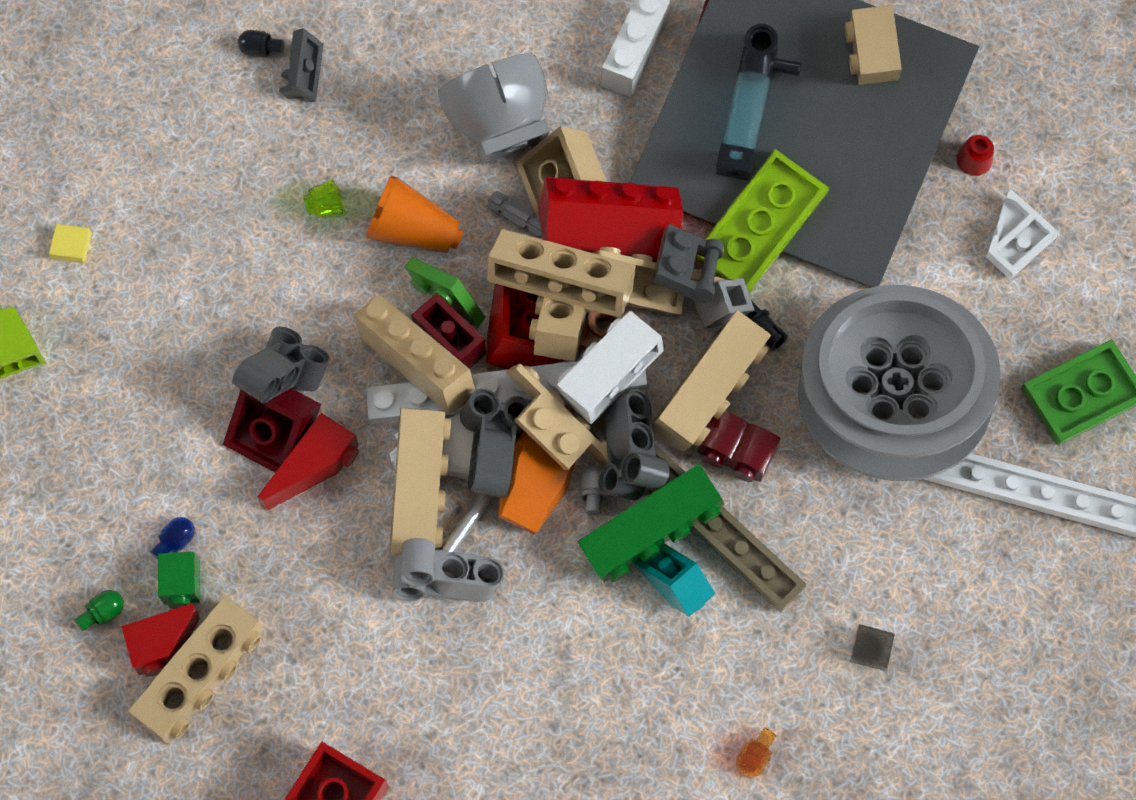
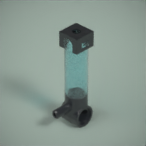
(749, 101)

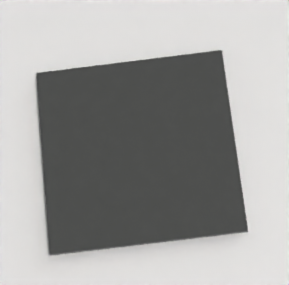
(854, 138)

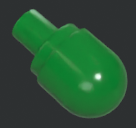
(101, 609)

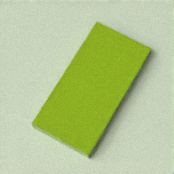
(765, 218)

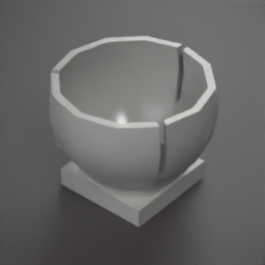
(499, 111)

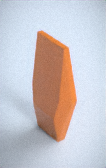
(534, 486)

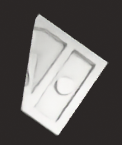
(1018, 236)

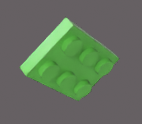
(1083, 392)

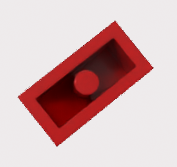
(158, 638)

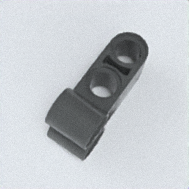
(281, 367)
(492, 440)
(631, 449)

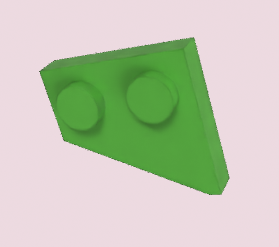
(432, 281)

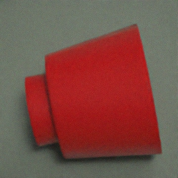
(976, 155)

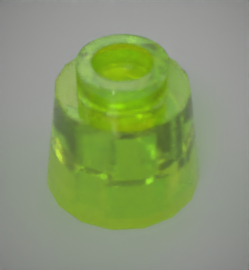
(324, 200)

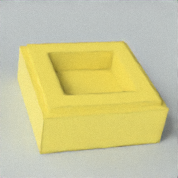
(70, 243)

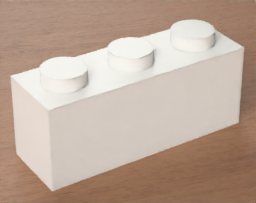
(634, 45)
(609, 366)

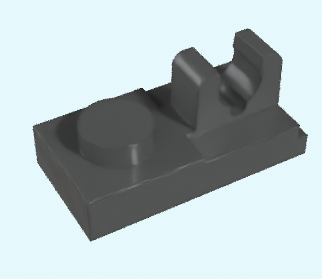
(304, 66)

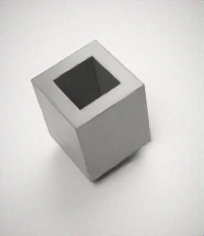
(728, 298)

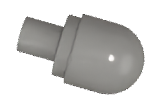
(590, 490)

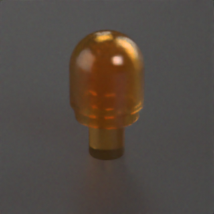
(755, 754)

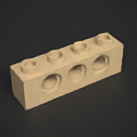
(560, 273)
(557, 329)
(199, 649)

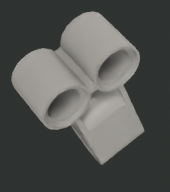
(421, 573)

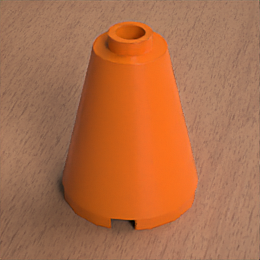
(412, 220)

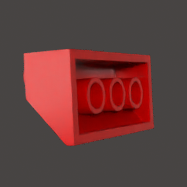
(608, 215)

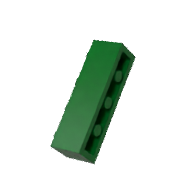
(651, 523)

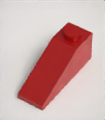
(313, 460)

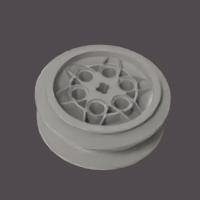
(888, 329)

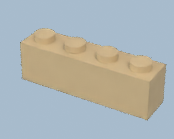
(415, 354)
(418, 477)

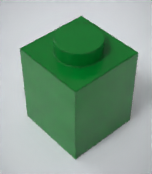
(178, 579)

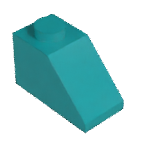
(677, 580)

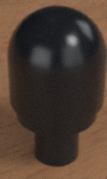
(259, 43)

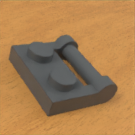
(677, 261)

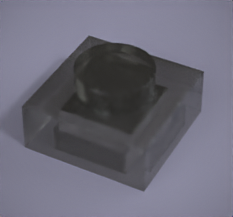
(872, 647)

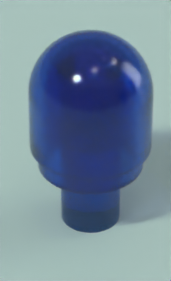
(174, 536)

